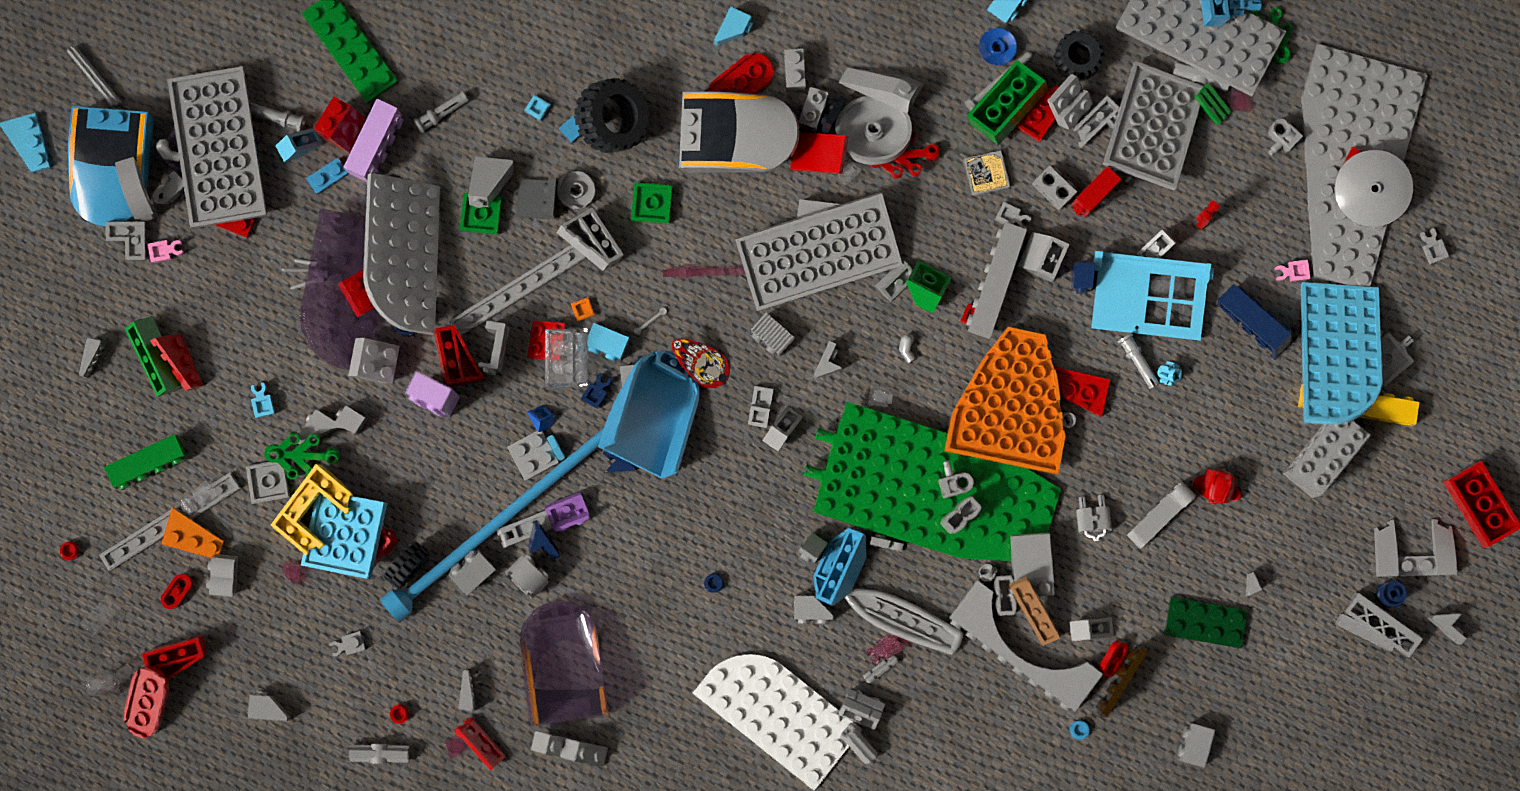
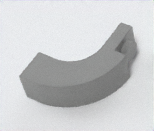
(134, 190)

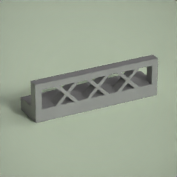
(1386, 618)

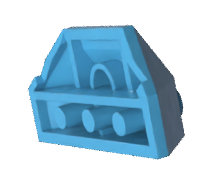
(840, 566)

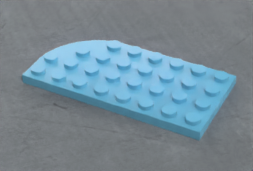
(1339, 351)

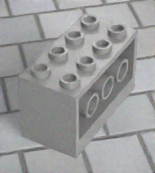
(1325, 456)

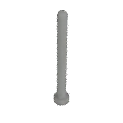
(972, 103)

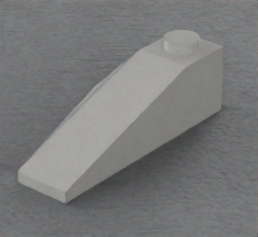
(888, 88)

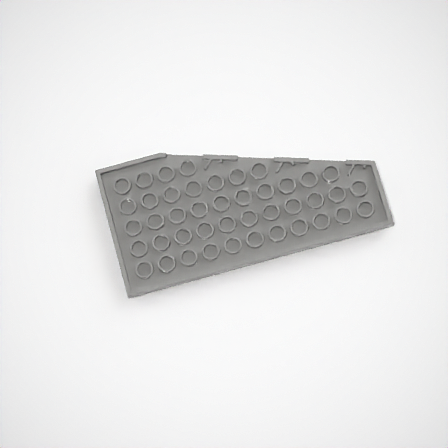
(1344, 106)

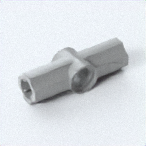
(1196, 76)
(379, 753)

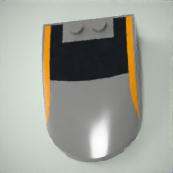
(735, 132)

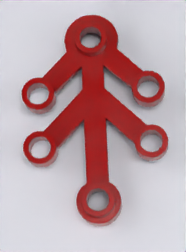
(911, 154)

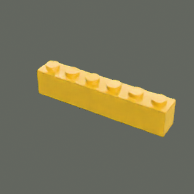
(1388, 409)

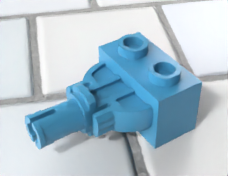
(1218, 12)

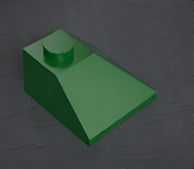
(927, 285)

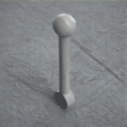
(637, 331)

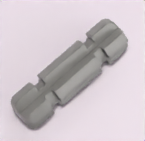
(880, 669)

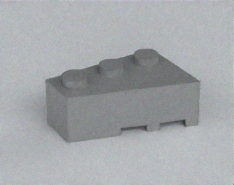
(591, 239)

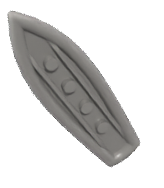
(905, 620)

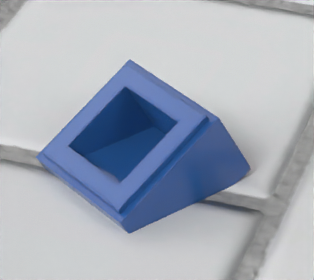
(541, 418)

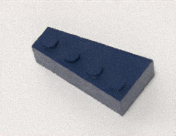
(1255, 320)

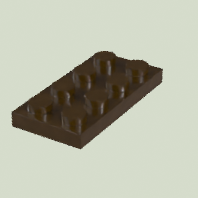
(1117, 687)

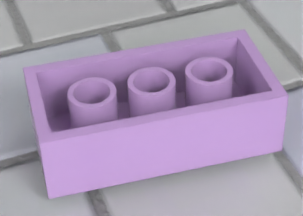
(373, 140)
(432, 395)

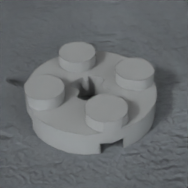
(570, 181)

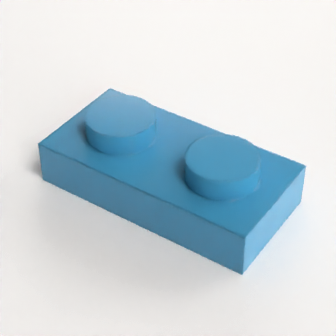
(327, 176)

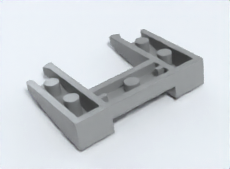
(1102, 114)
(1441, 563)

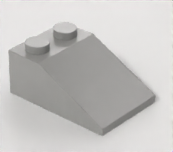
(1033, 559)

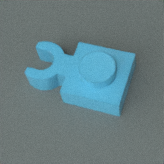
(262, 404)

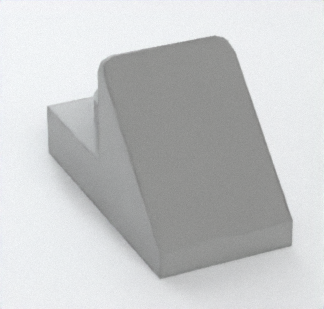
(1157, 246)
(825, 367)
(1445, 623)

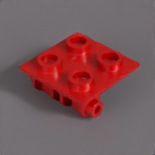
(537, 338)

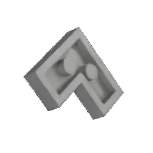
(134, 236)

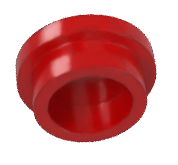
(69, 550)
(399, 714)

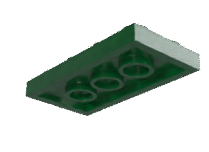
(1205, 622)

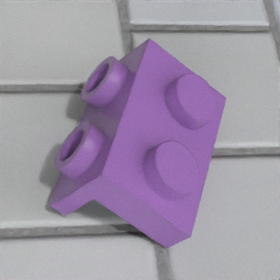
(567, 512)

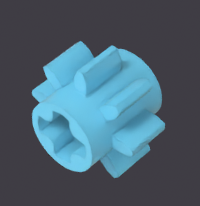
(1169, 373)

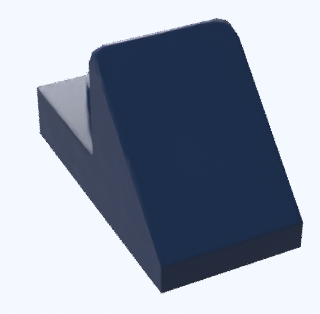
(619, 465)
(540, 539)

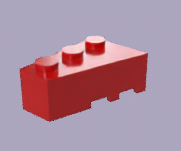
(454, 358)
(175, 656)

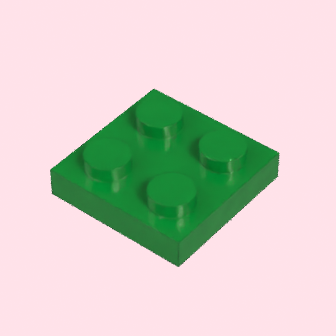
(651, 203)
(480, 219)

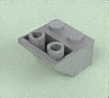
(1043, 256)

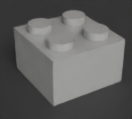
(374, 360)

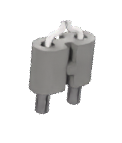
(1093, 519)

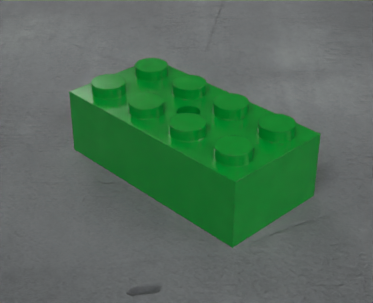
(1007, 102)

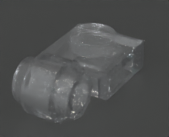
(202, 494)

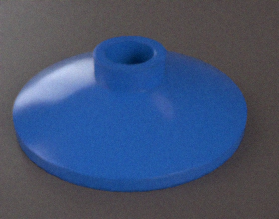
(998, 37)

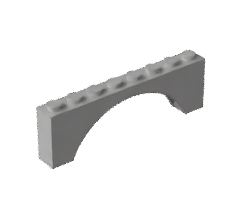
(1066, 685)

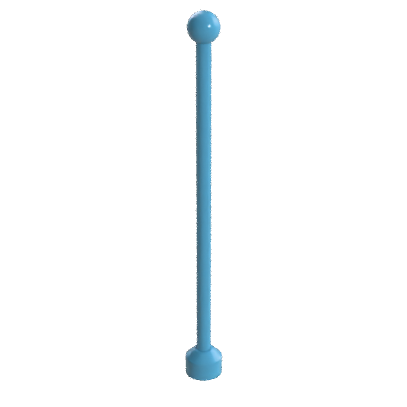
(400, 602)

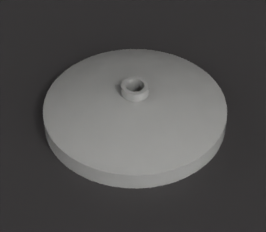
(874, 131)
(1355, 182)

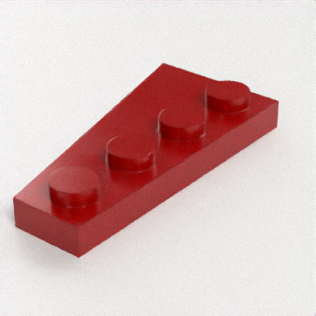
(1083, 389)

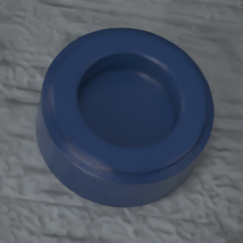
(713, 583)

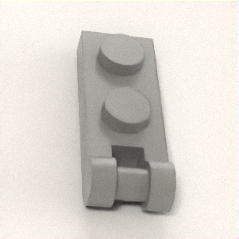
(523, 528)

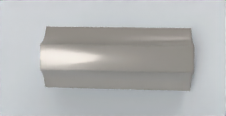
(858, 744)

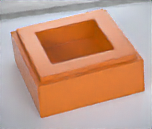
(582, 309)

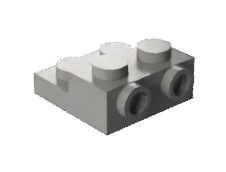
(1070, 103)

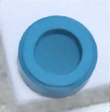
(1079, 729)

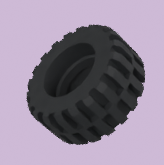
(633, 111)

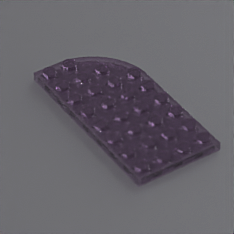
(324, 312)

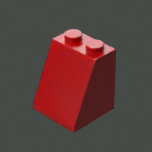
(340, 124)

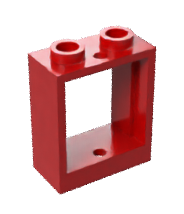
(1095, 192)

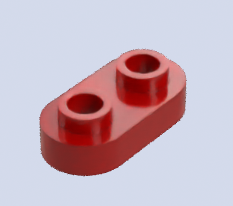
(175, 590)
(1113, 658)

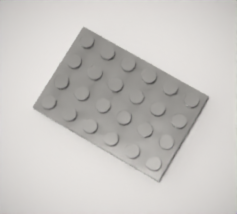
(1153, 126)

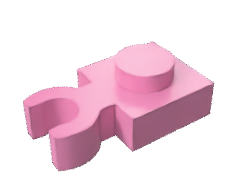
(162, 251)
(1296, 271)

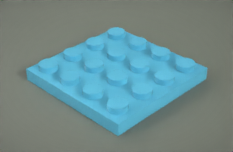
(348, 538)

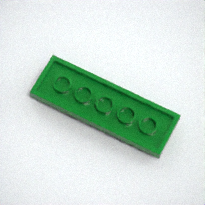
(350, 48)

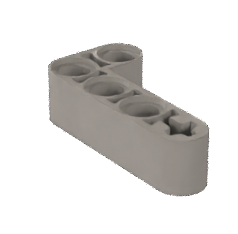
(1161, 514)

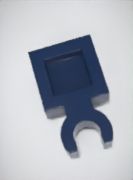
(594, 393)

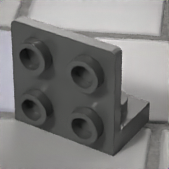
(537, 198)

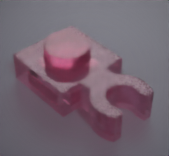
(885, 647)

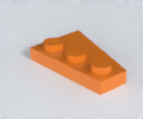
(189, 536)

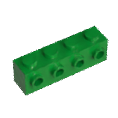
(157, 370)
(146, 461)

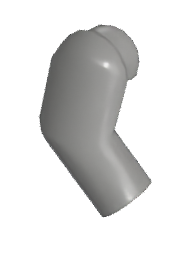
(165, 152)
(905, 346)

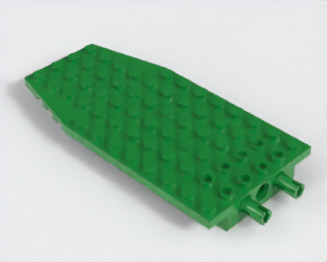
(887, 477)

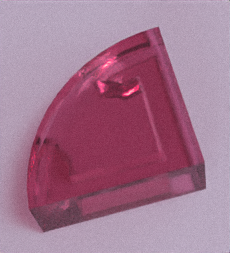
(1238, 102)
(292, 572)
(454, 746)

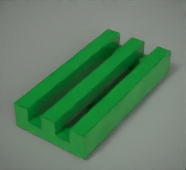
(1214, 101)

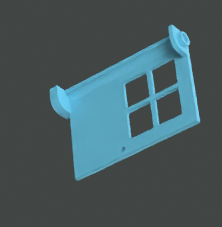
(1123, 294)

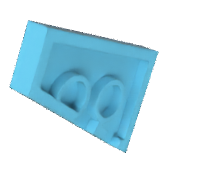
(28, 141)

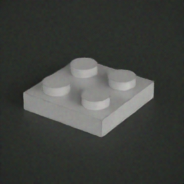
(533, 455)

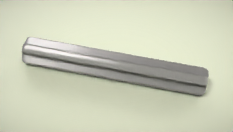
(94, 76)

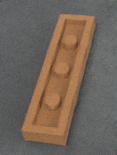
(1034, 610)

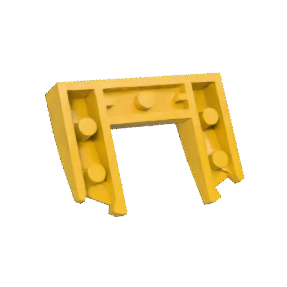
(288, 520)

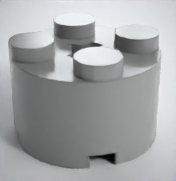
(527, 576)

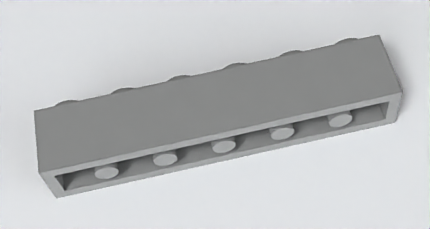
(997, 280)

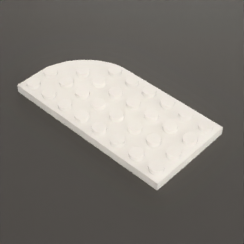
(777, 714)

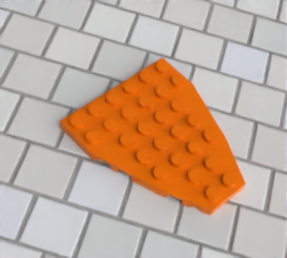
(1011, 406)

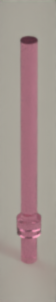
(682, 272)

